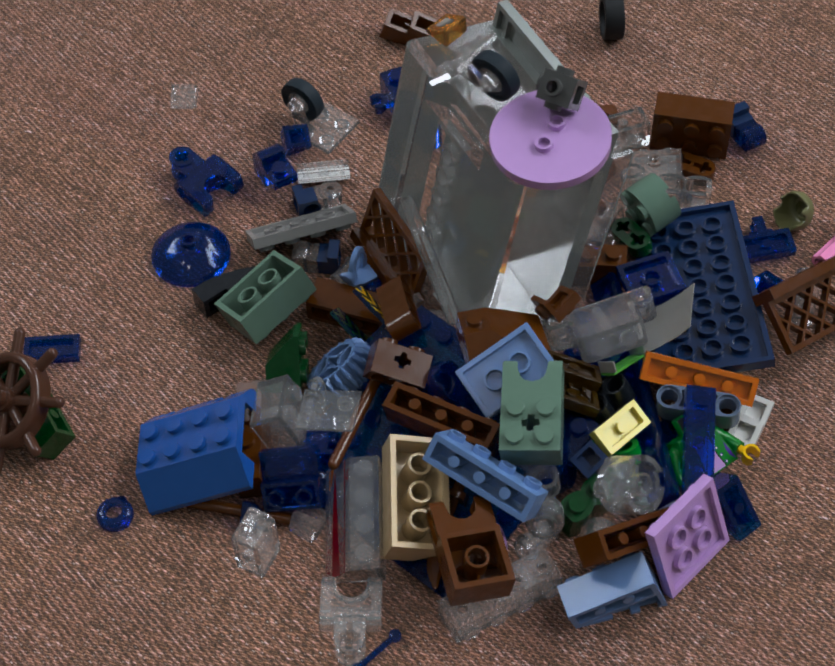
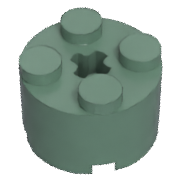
(650, 204)

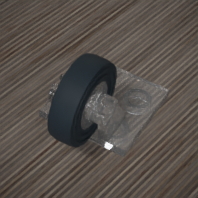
(487, 71)
(325, 122)

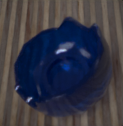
(445, 383)

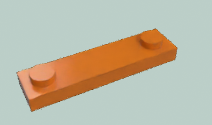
(680, 372)

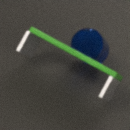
(609, 368)

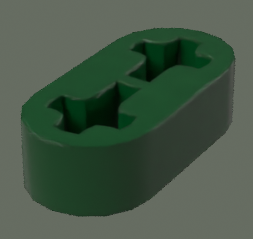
(635, 233)

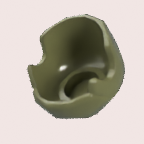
(794, 211)

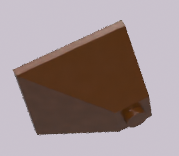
(485, 326)

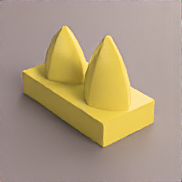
(620, 428)

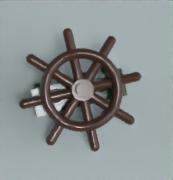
(30, 405)

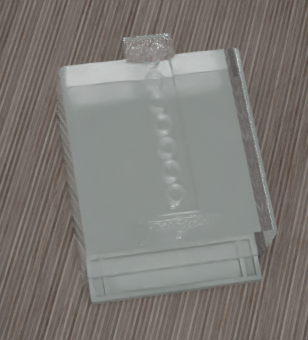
(488, 231)

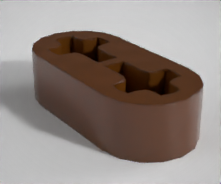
(694, 165)

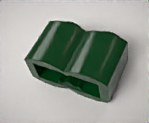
(580, 507)

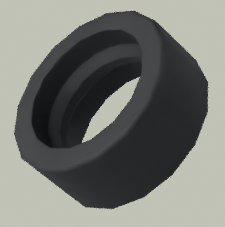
(612, 19)

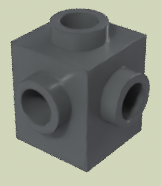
(560, 89)

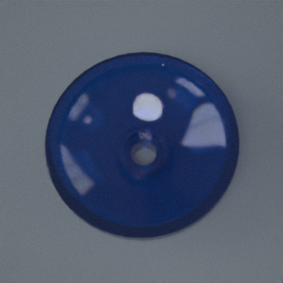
(191, 254)

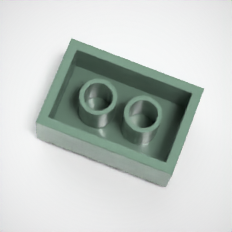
(265, 296)

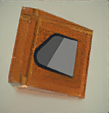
(448, 28)

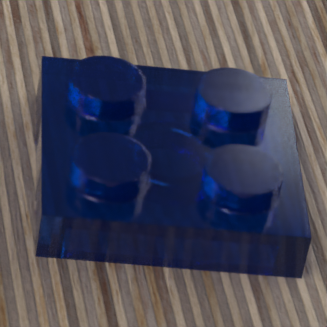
(655, 271)

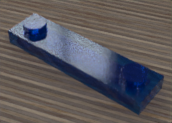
(698, 434)

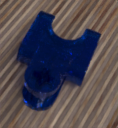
(200, 177)

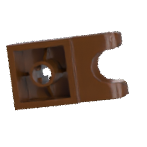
(470, 553)

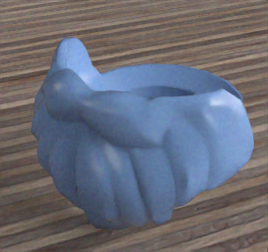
(359, 270)

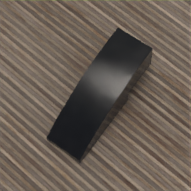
(213, 289)

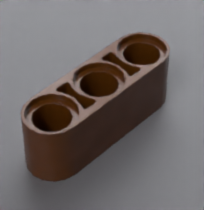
(398, 308)

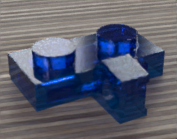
(766, 243)

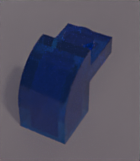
(274, 167)

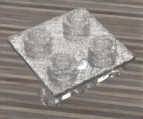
(327, 408)

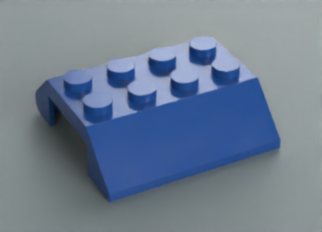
(195, 454)

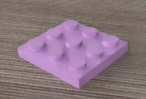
(687, 536)

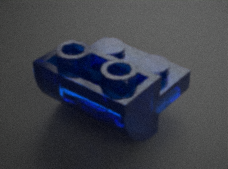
(292, 478)

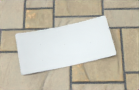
(671, 319)

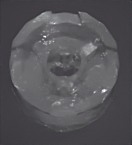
(629, 485)

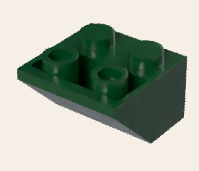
(288, 357)

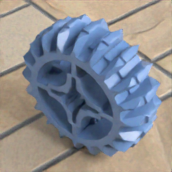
(343, 365)

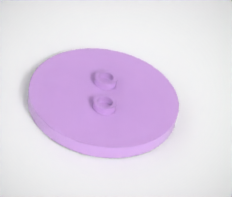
(549, 146)

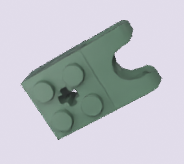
(536, 407)

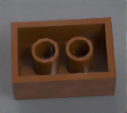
(692, 124)

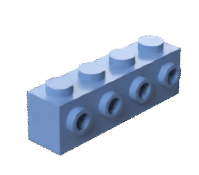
(485, 475)

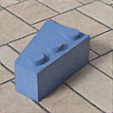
(610, 590)

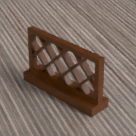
(381, 251)
(788, 290)

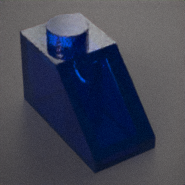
(735, 506)

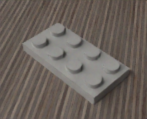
(294, 228)

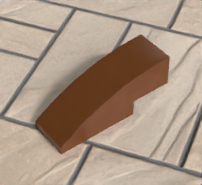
(403, 28)

